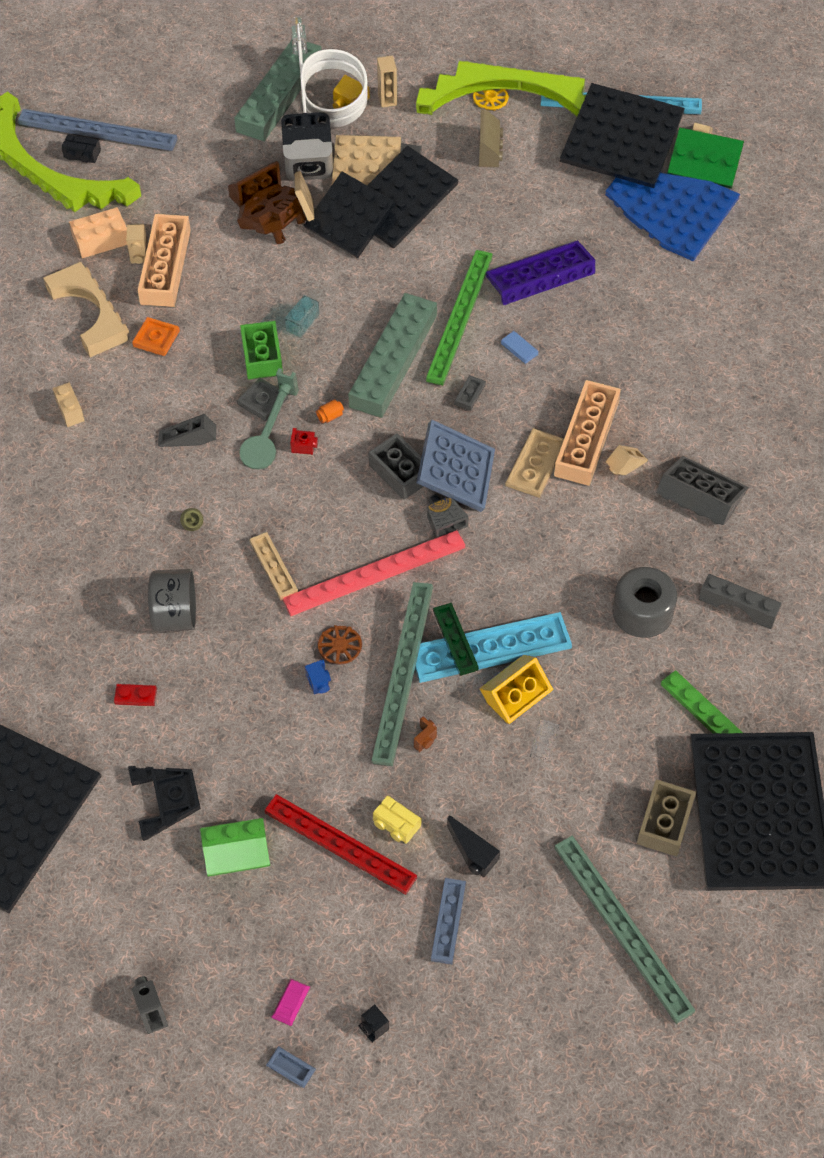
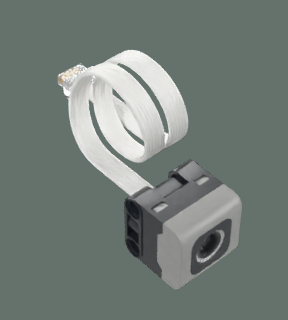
(308, 139)

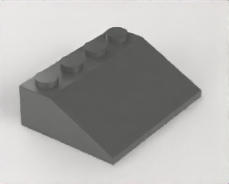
(701, 490)

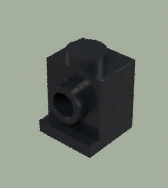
(373, 1023)

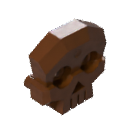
(271, 211)

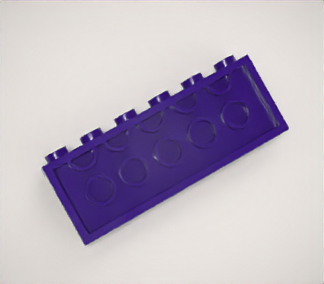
(542, 272)

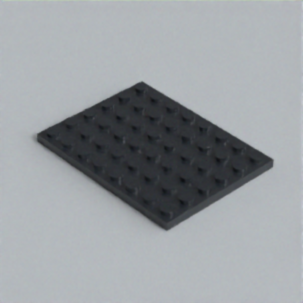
(37, 804)
(759, 810)

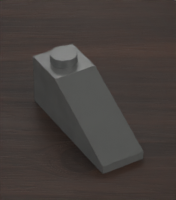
(188, 433)

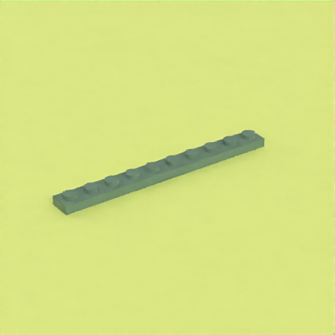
(402, 674)
(625, 930)

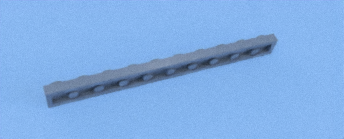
(97, 129)

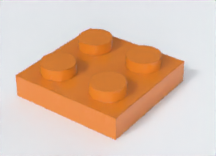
(156, 336)

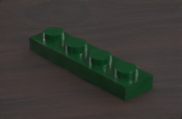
(455, 639)

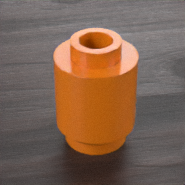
(330, 411)

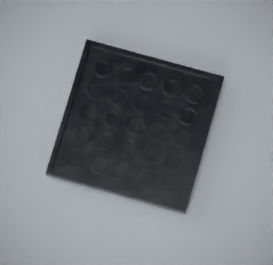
(622, 135)

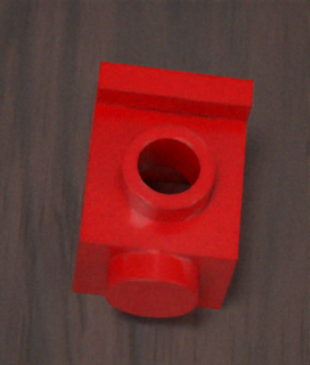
(303, 442)

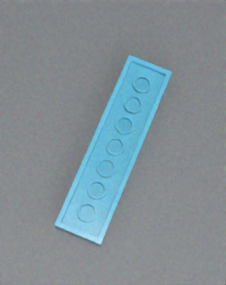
(496, 646)

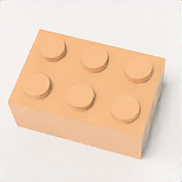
(99, 232)

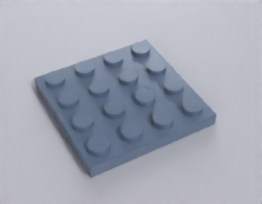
(456, 465)

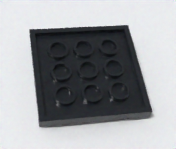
(350, 214)

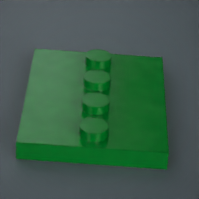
(706, 157)

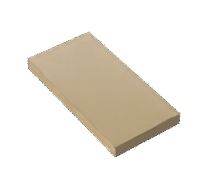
(535, 463)

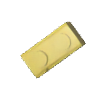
(396, 819)

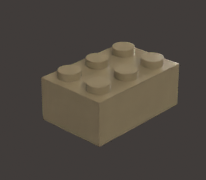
(666, 817)

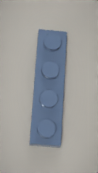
(448, 921)

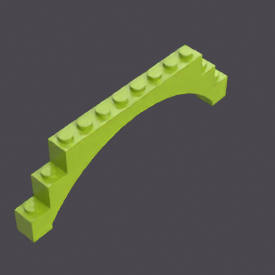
(479, 77)
(68, 190)

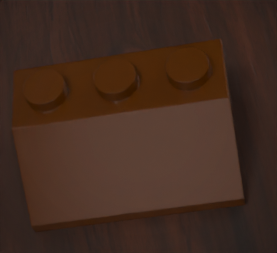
(258, 180)

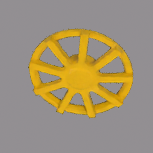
(490, 97)

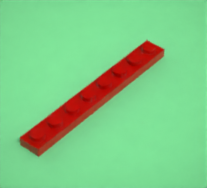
(341, 844)

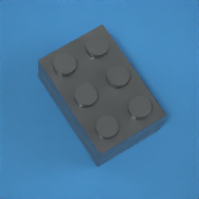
(397, 465)

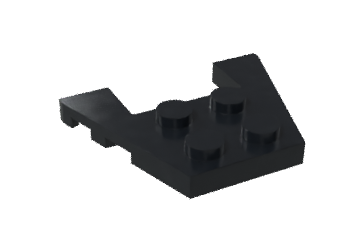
(174, 794)

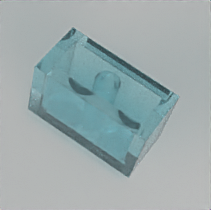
(302, 316)

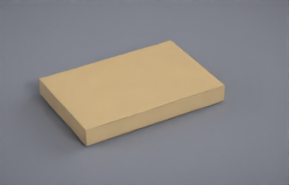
(304, 196)

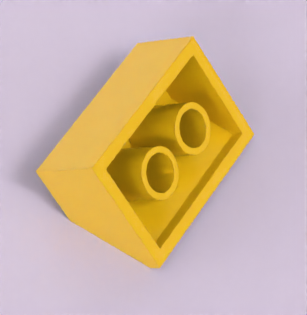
(516, 688)

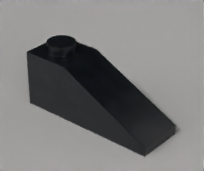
(476, 851)

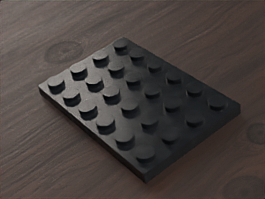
(415, 187)

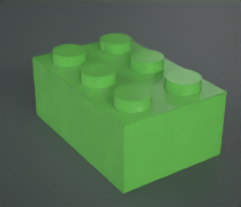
(261, 349)

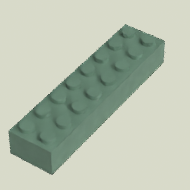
(273, 95)
(392, 355)

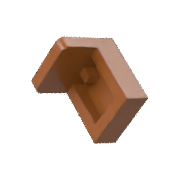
(427, 736)

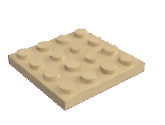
(363, 155)

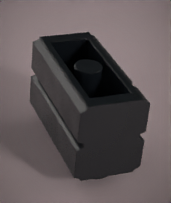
(81, 148)

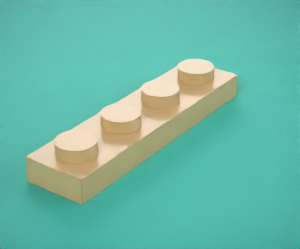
(273, 565)

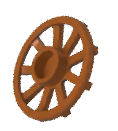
(340, 644)

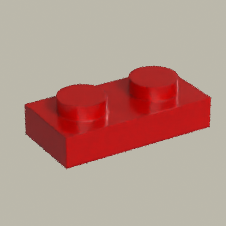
(135, 695)

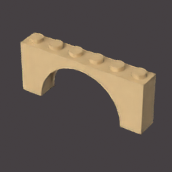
(77, 282)

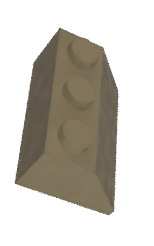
(490, 140)

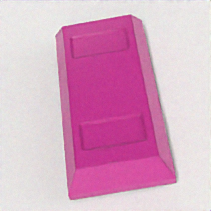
(290, 1002)

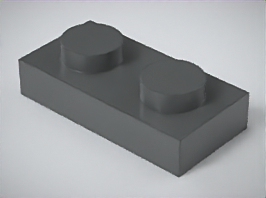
(470, 393)

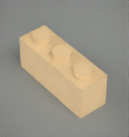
(387, 81)

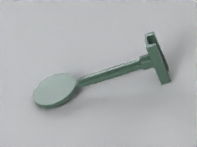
(260, 451)

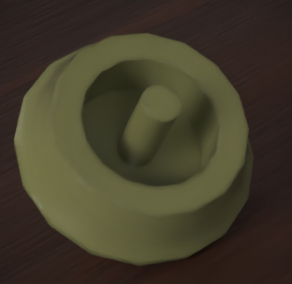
(191, 519)

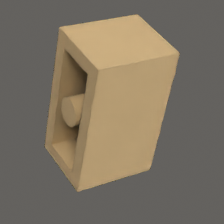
(136, 243)
(68, 404)

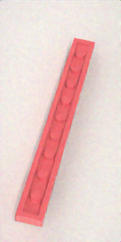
(373, 573)

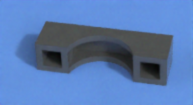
(759, 607)

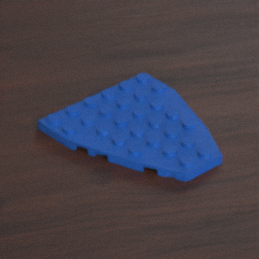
(676, 212)

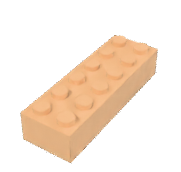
(164, 260)
(587, 433)

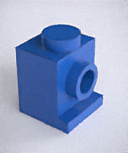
(318, 677)

